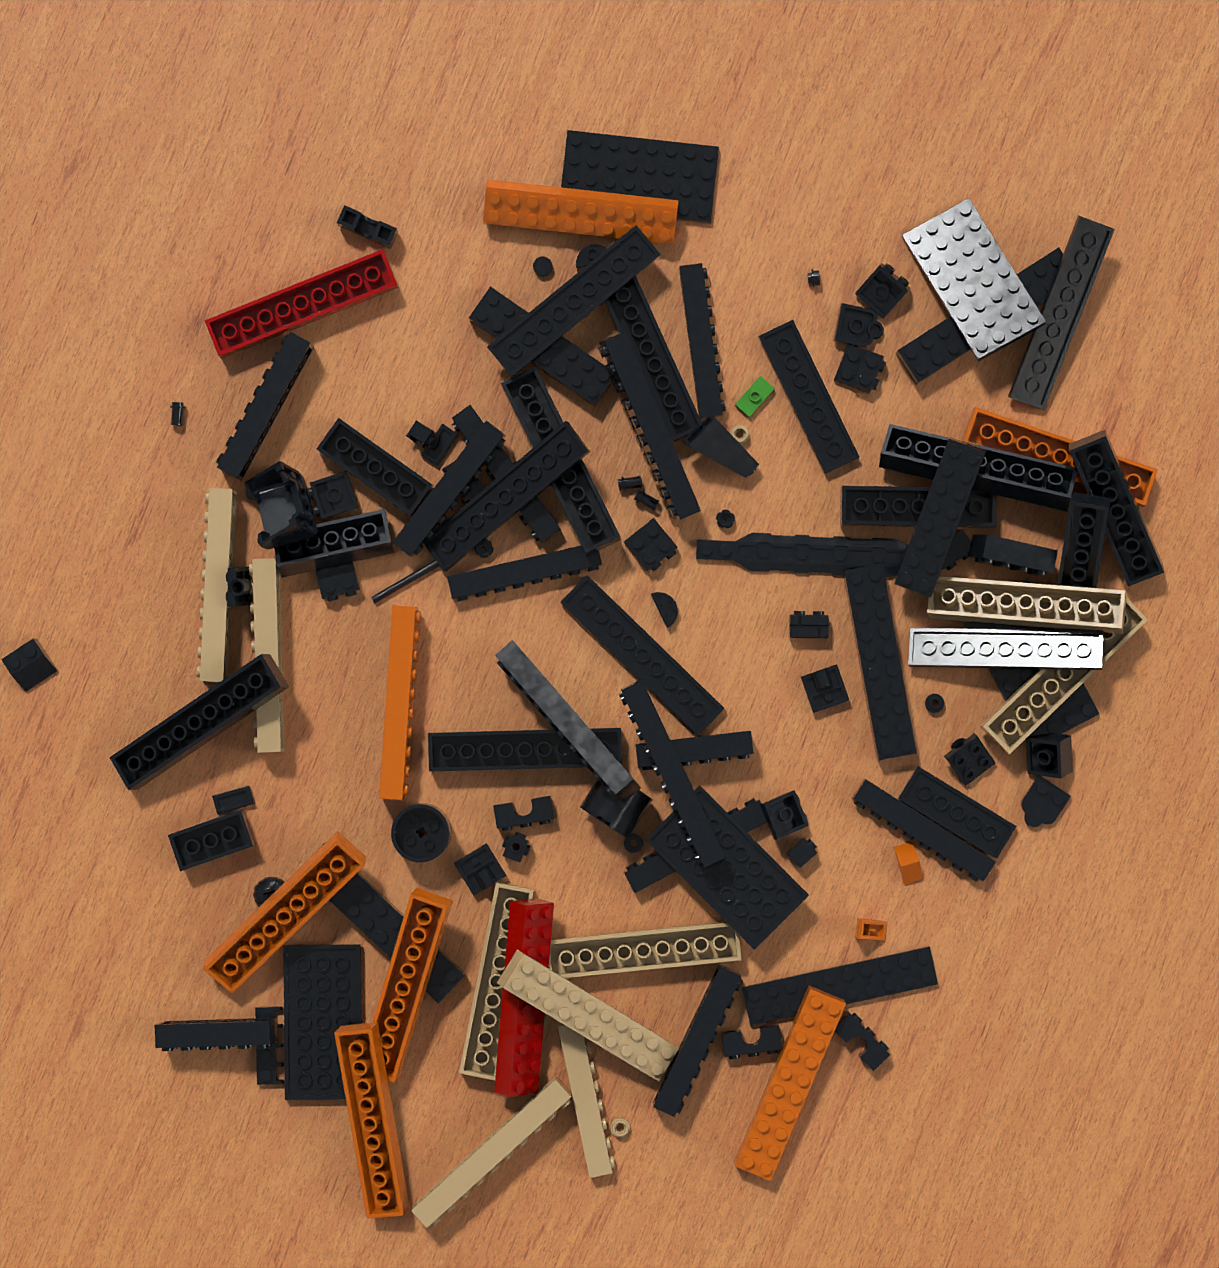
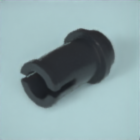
(177, 413)
(629, 483)
(646, 500)

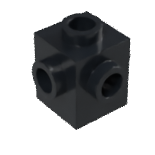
(512, 853)

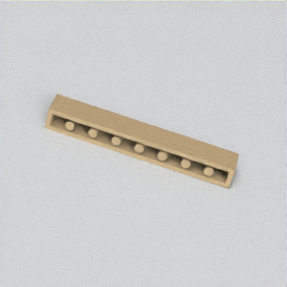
(586, 1102)

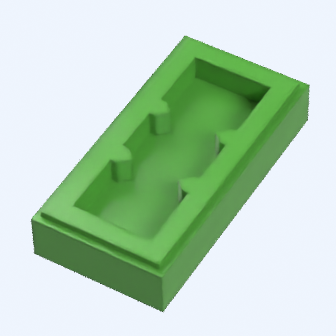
(754, 396)

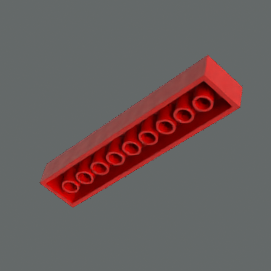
(301, 304)
(519, 1021)

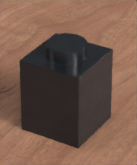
(802, 852)

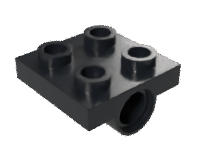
(238, 586)
(824, 688)
(969, 758)
(480, 869)

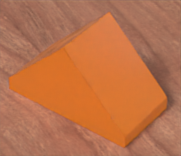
(908, 862)
(870, 929)

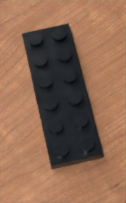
(957, 812)

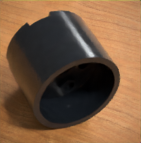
(616, 814)
(408, 841)

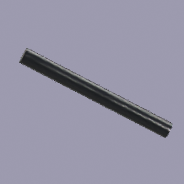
(405, 581)

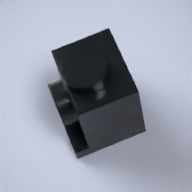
(423, 435)

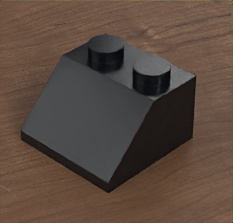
(29, 664)
(1049, 755)

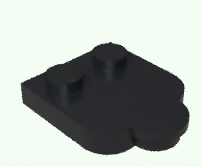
(857, 326)
(1043, 802)

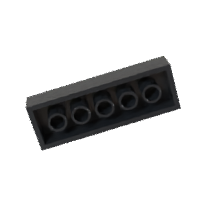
(375, 467)
(1084, 540)
(337, 544)
(704, 749)
(216, 1032)

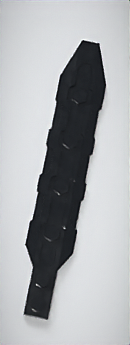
(806, 553)

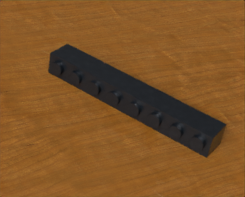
(700, 340)
(449, 488)
(534, 512)
(522, 571)
(924, 830)
(656, 867)

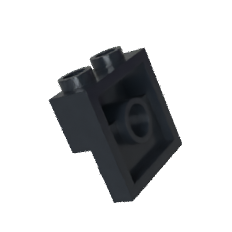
(883, 289)
(859, 368)
(332, 495)
(651, 545)
(338, 581)
(784, 814)

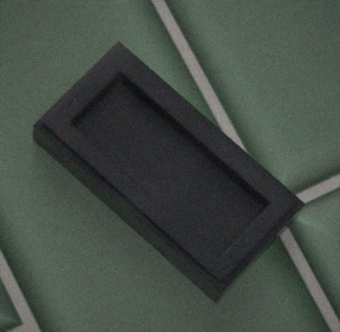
(444, 443)
(233, 799)

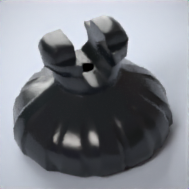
(265, 887)

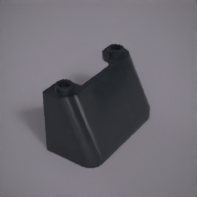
(282, 506)

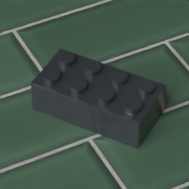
(1012, 554)
(211, 840)

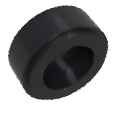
(542, 266)

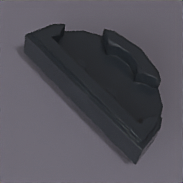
(588, 254)
(666, 606)

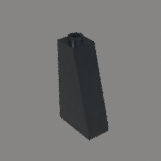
(719, 445)

